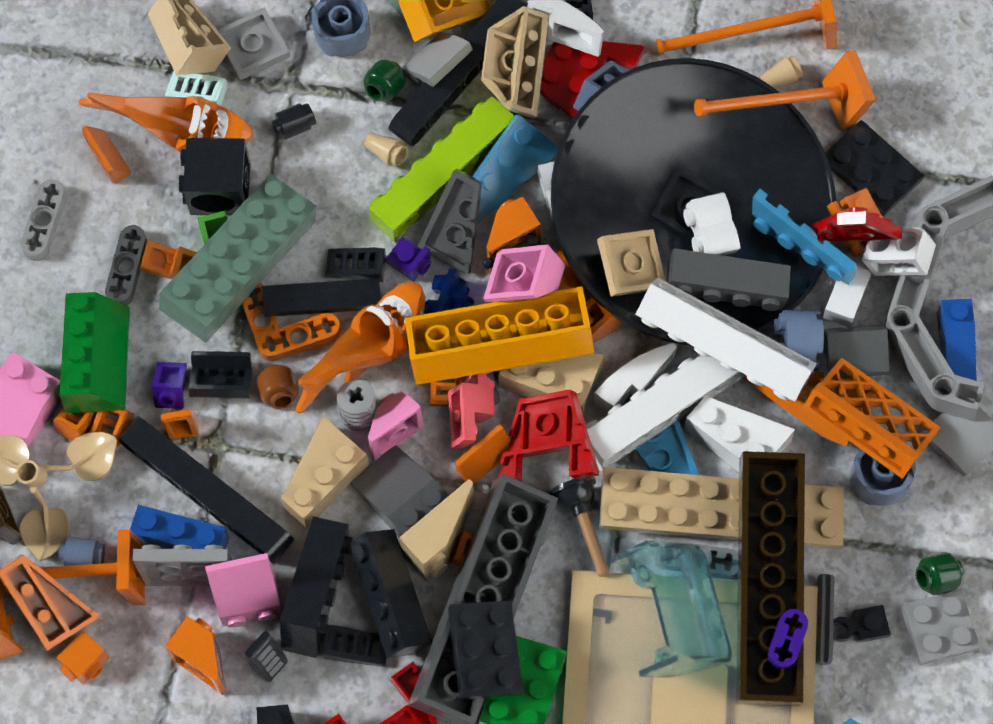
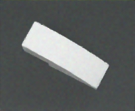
(570, 26)
(847, 298)
(633, 376)

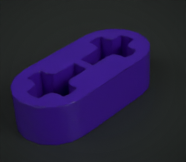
(780, 636)

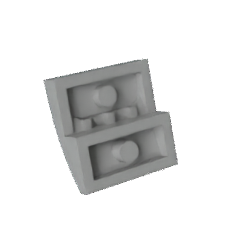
(437, 59)
(962, 440)

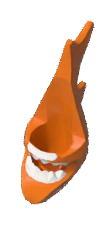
(174, 117)
(372, 340)

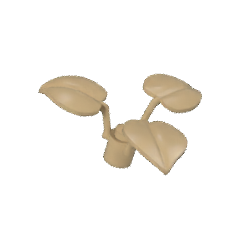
(46, 529)

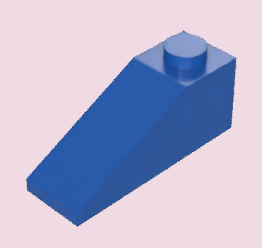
(958, 336)

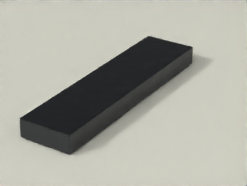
(319, 297)

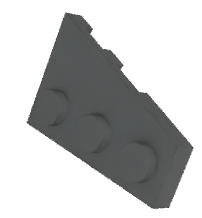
(454, 222)

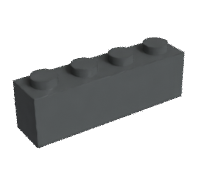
(730, 279)

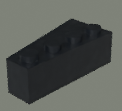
(314, 587)

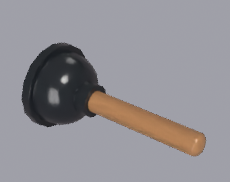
(575, 497)

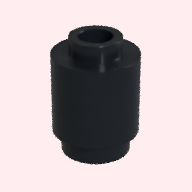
(293, 120)

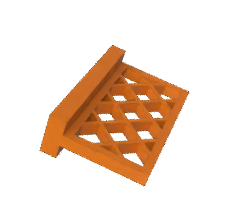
(864, 428)

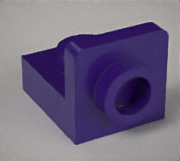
(409, 259)
(169, 385)

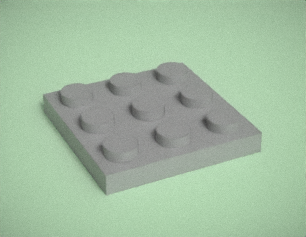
(178, 565)

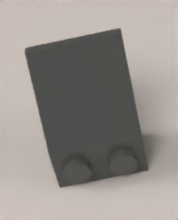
(399, 490)

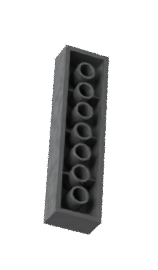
(492, 571)

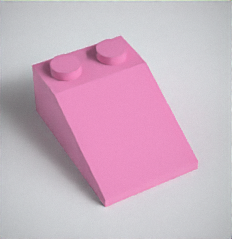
(26, 398)
(244, 590)

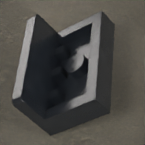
(220, 374)

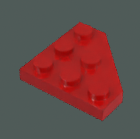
(856, 226)

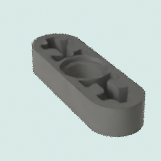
(130, 278)

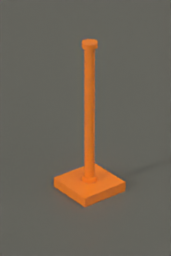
(820, 11)
(843, 86)
(128, 579)

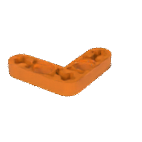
(274, 333)

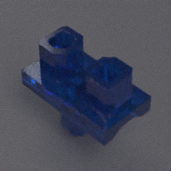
(452, 293)

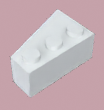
(733, 430)

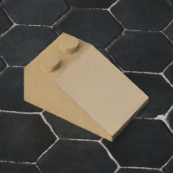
(434, 537)

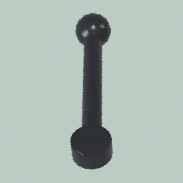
(532, 240)

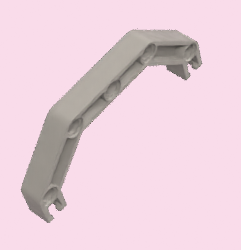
(913, 341)

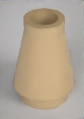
(783, 73)
(387, 149)

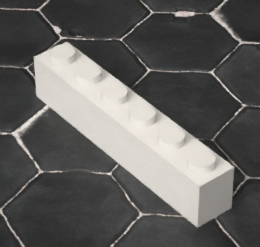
(725, 339)
(657, 407)

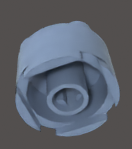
(341, 26)
(801, 333)
(874, 486)

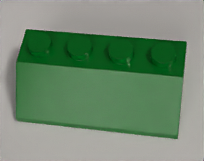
(94, 353)

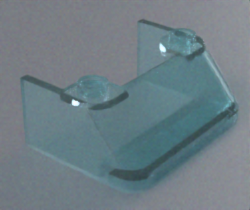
(685, 606)

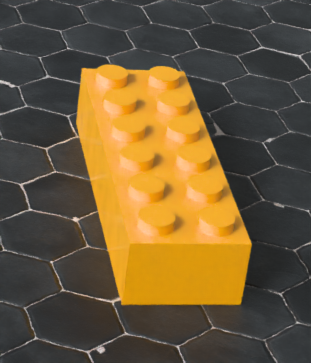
(498, 336)

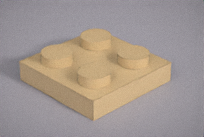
(630, 261)

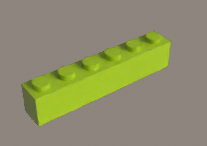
(424, 184)

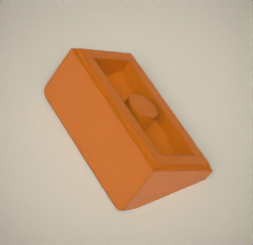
(106, 153)
(483, 455)

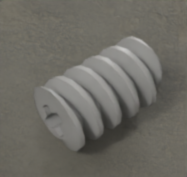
(357, 404)

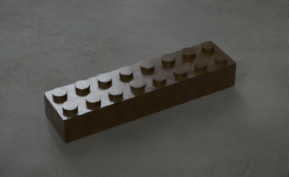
(769, 574)

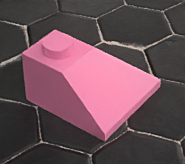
(524, 274)
(393, 423)

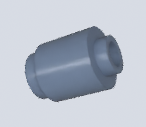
(81, 551)

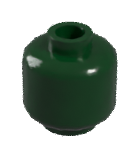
(384, 80)
(939, 573)

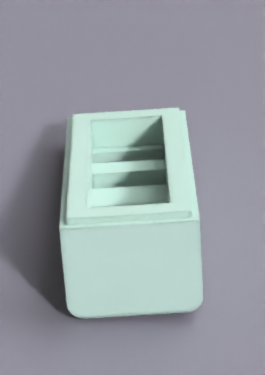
(216, 83)

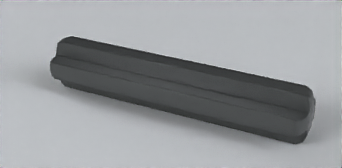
(825, 619)

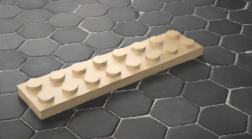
(703, 506)

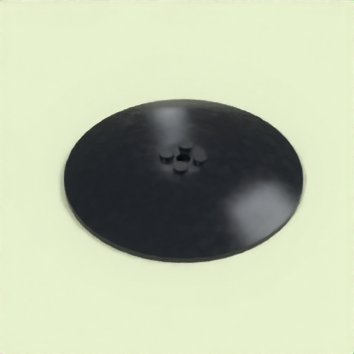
(645, 151)

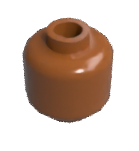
(277, 386)

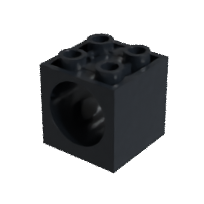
(214, 175)

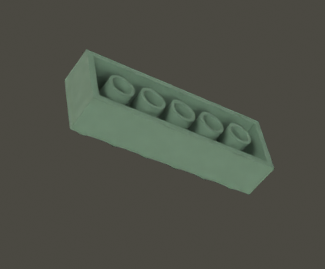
(237, 258)

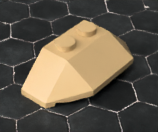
(516, 60)

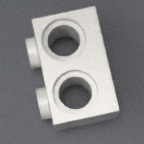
(902, 256)

